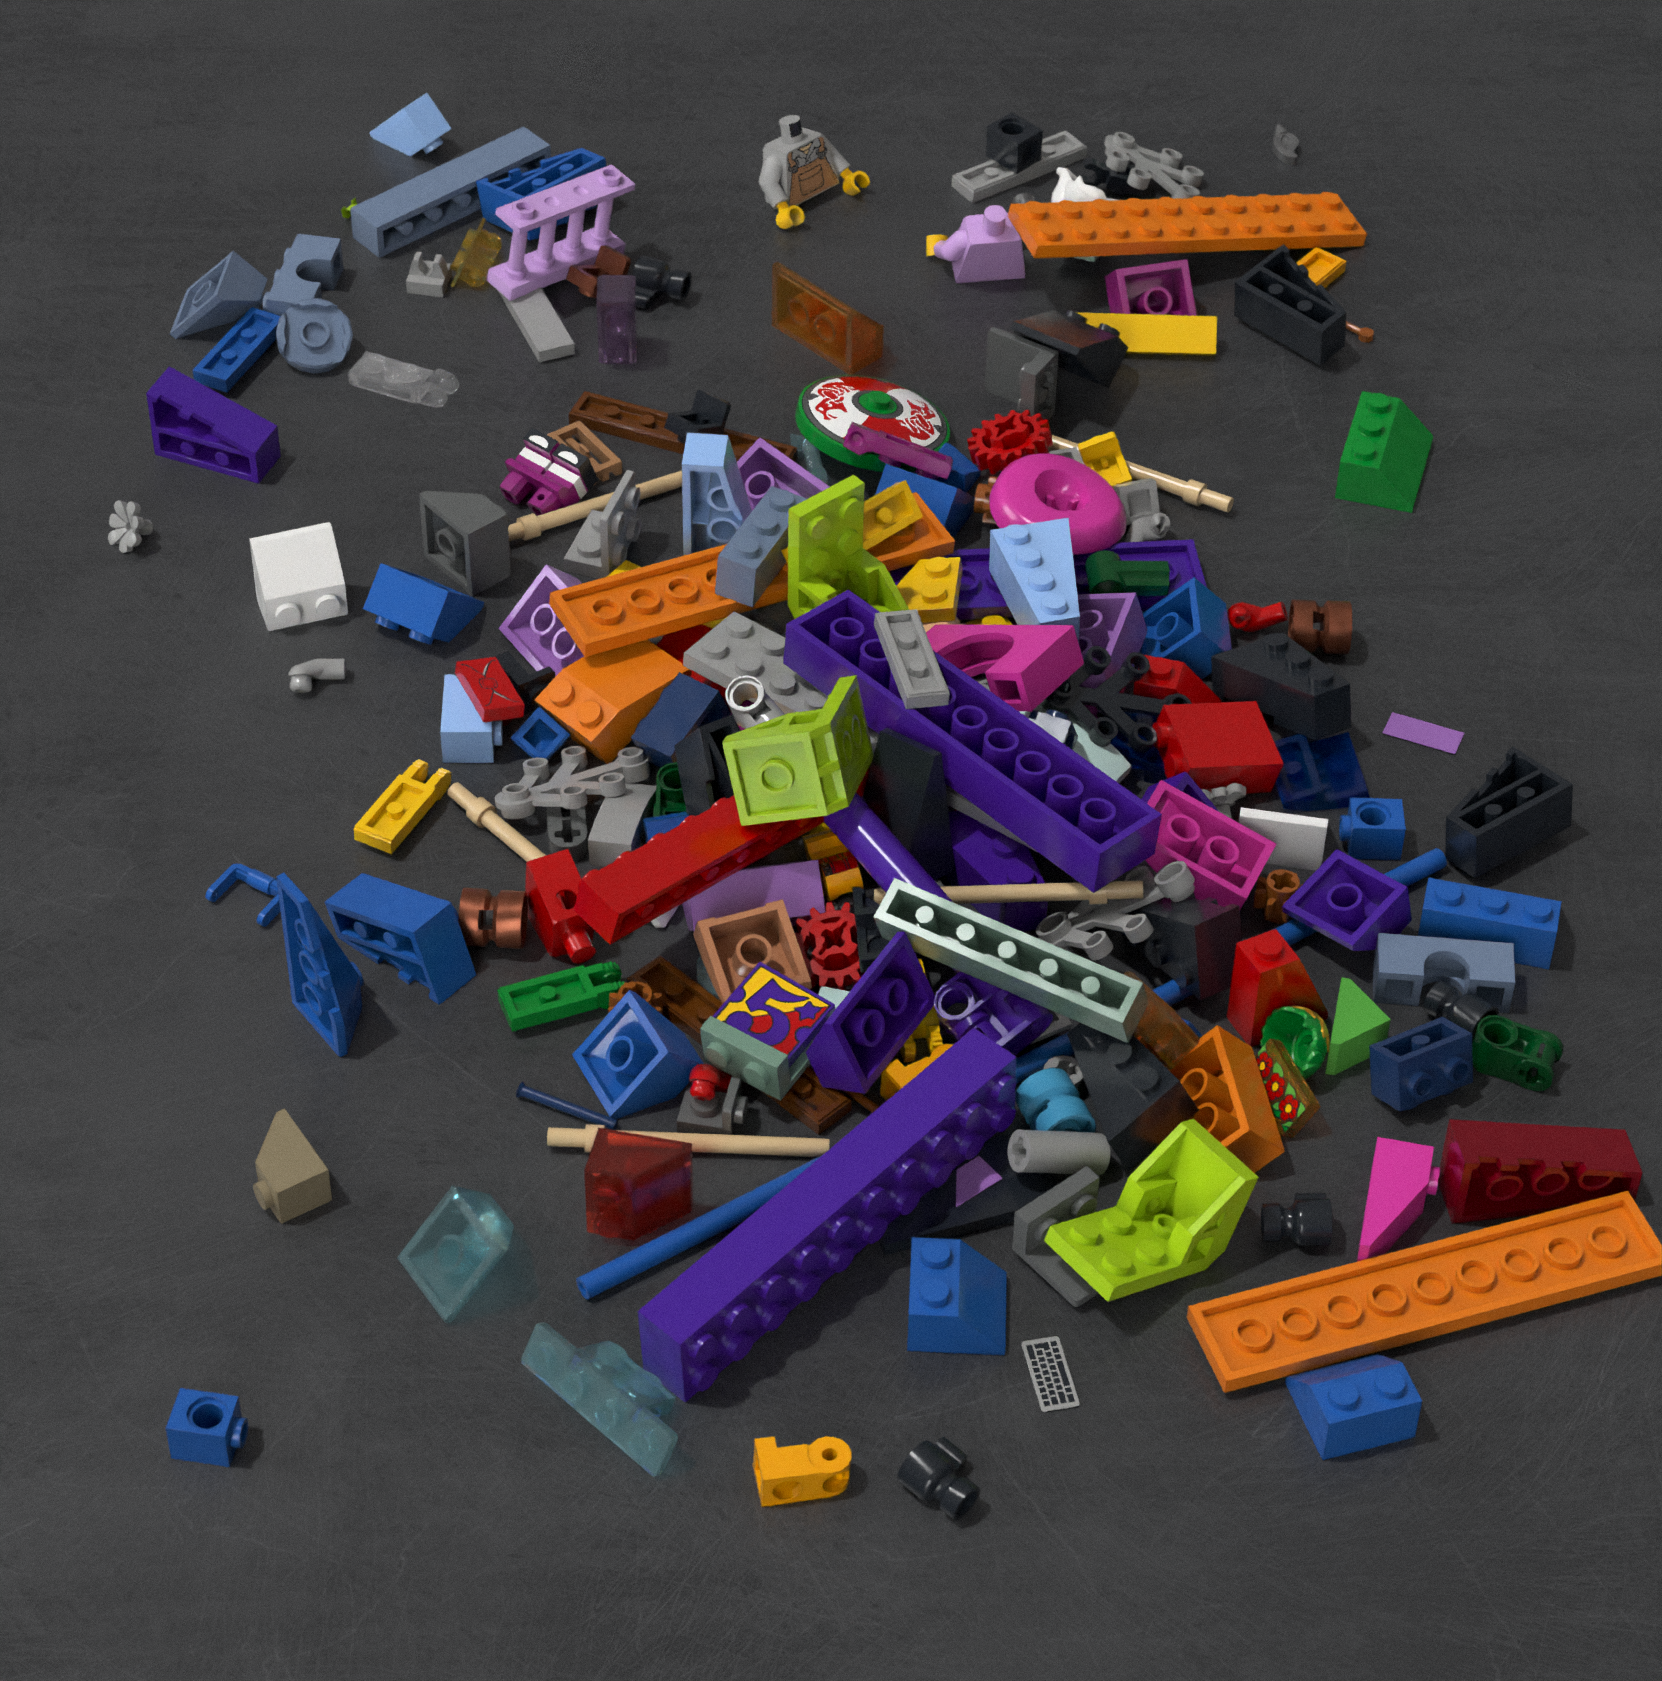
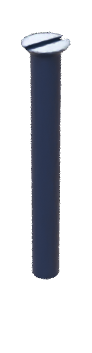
(566, 1107)

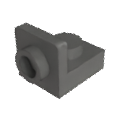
(713, 1116)

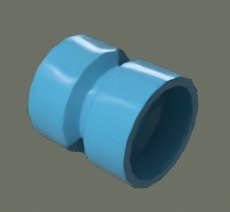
(1053, 1103)

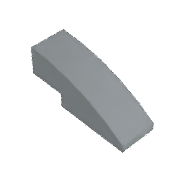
(620, 824)

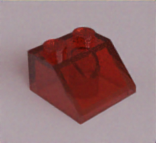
(636, 1183)

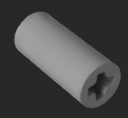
(1058, 1151)

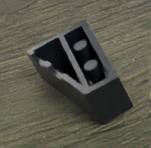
(1507, 814)
(1131, 1092)

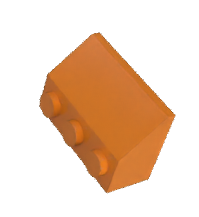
(1231, 1097)

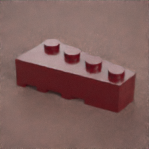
(1531, 1168)

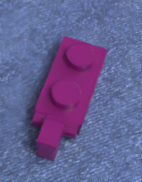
(897, 450)

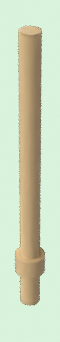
(1191, 491)
(532, 525)
(485, 815)
(1037, 892)
(702, 1142)

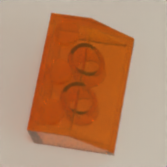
(824, 321)

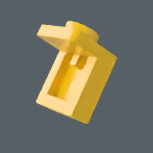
(1106, 458)

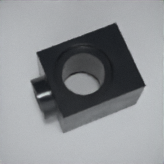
(1014, 143)

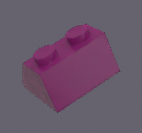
(1151, 289)

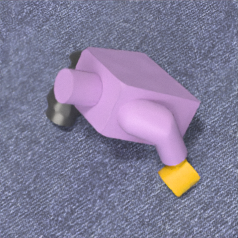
(983, 246)

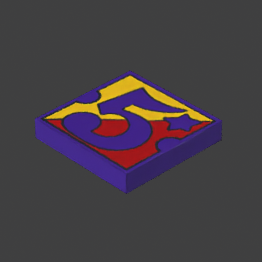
(776, 1011)

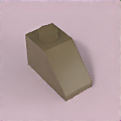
(290, 1171)

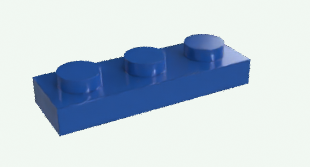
(237, 350)

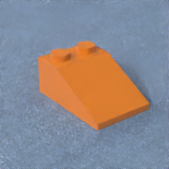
(609, 694)

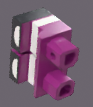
(548, 471)

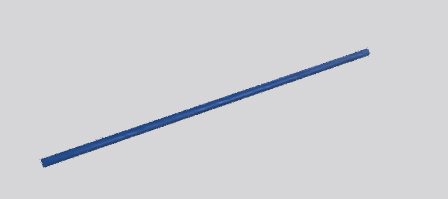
(1026, 1065)

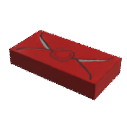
(489, 689)

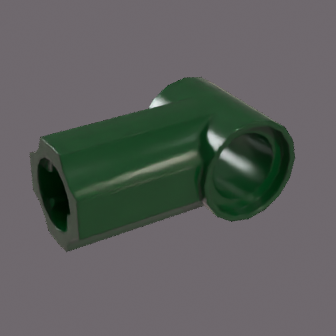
(1111, 575)

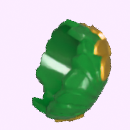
(1302, 1035)

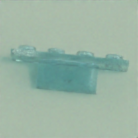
(608, 1393)

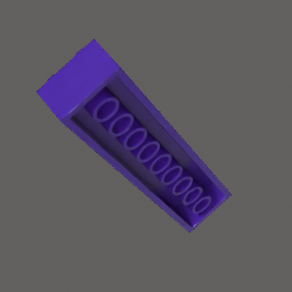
(987, 749)
(827, 1215)

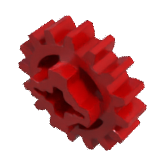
(1008, 439)
(834, 947)

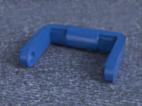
(254, 879)

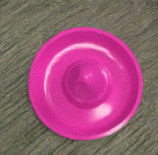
(1058, 488)

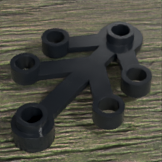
(1109, 701)

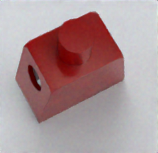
(552, 916)

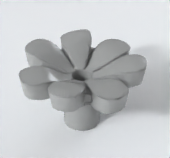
(128, 526)
(1225, 797)

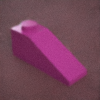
(1395, 1193)

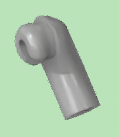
(1148, 528)
(315, 669)

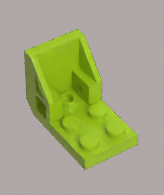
(829, 552)
(801, 760)
(1167, 1220)

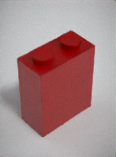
(1218, 745)

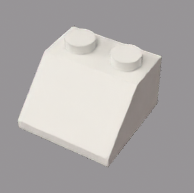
(298, 576)

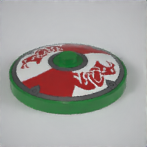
(836, 401)

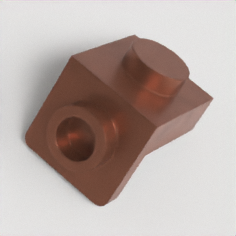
(607, 263)

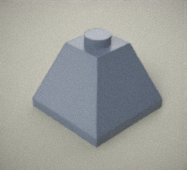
(219, 296)

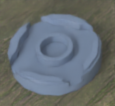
(314, 335)

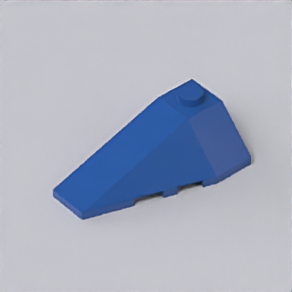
(320, 975)

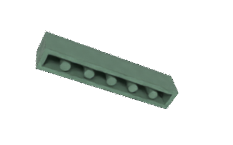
(1013, 960)

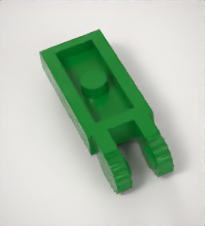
(559, 994)

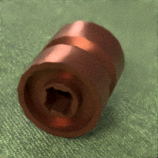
(1334, 621)
(509, 917)

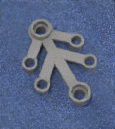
(1150, 164)
(567, 786)
(1064, 930)

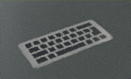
(1050, 1373)

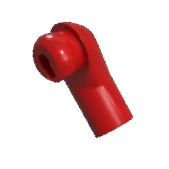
(1254, 618)
(707, 1080)

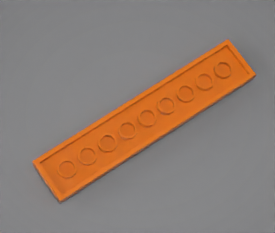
(1185, 225)
(683, 595)
(1425, 1291)

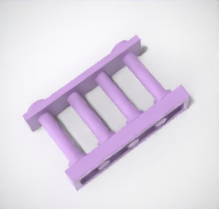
(552, 260)

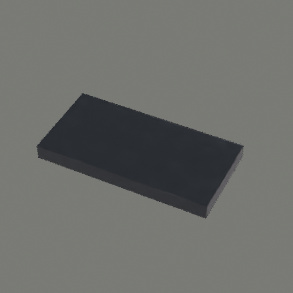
(937, 1210)

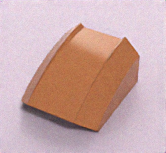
(741, 940)

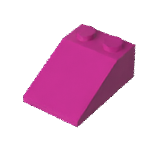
(1215, 848)

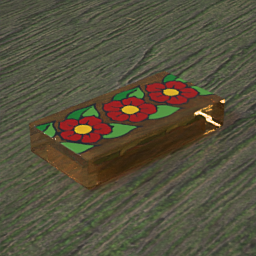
(1286, 1088)

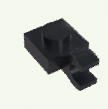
(1114, 180)

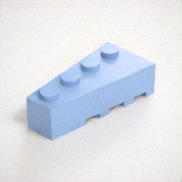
(711, 493)
(1036, 572)

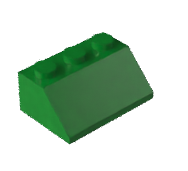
(1383, 454)

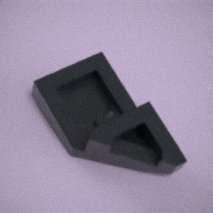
(868, 935)

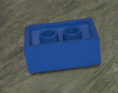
(1494, 916)

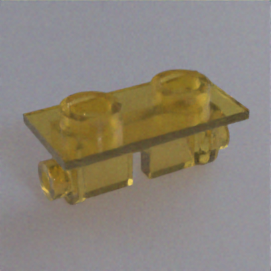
(481, 252)

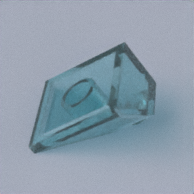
(457, 1249)

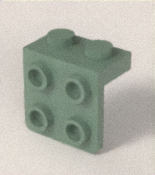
(750, 1058)

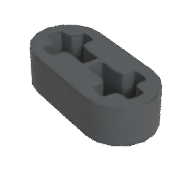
(573, 825)

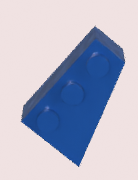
(521, 185)
(406, 930)

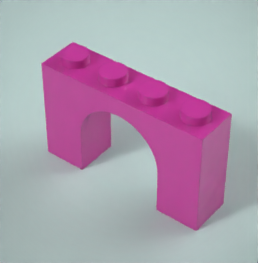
(1018, 660)

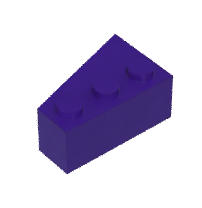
(209, 429)
(993, 858)

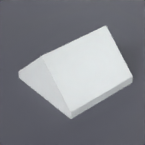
(1297, 837)

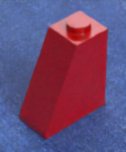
(1266, 978)

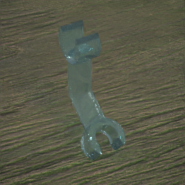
(811, 455)

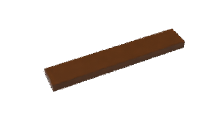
(647, 425)
(690, 1006)

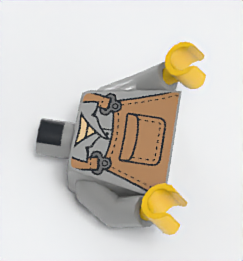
(801, 167)

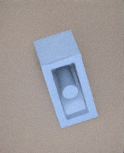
(413, 127)
(462, 731)

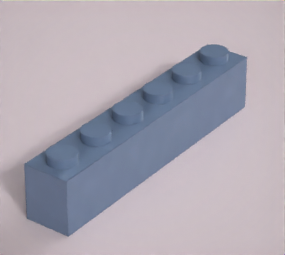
(442, 193)

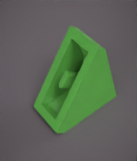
(1355, 1028)

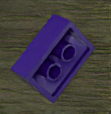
(872, 1020)

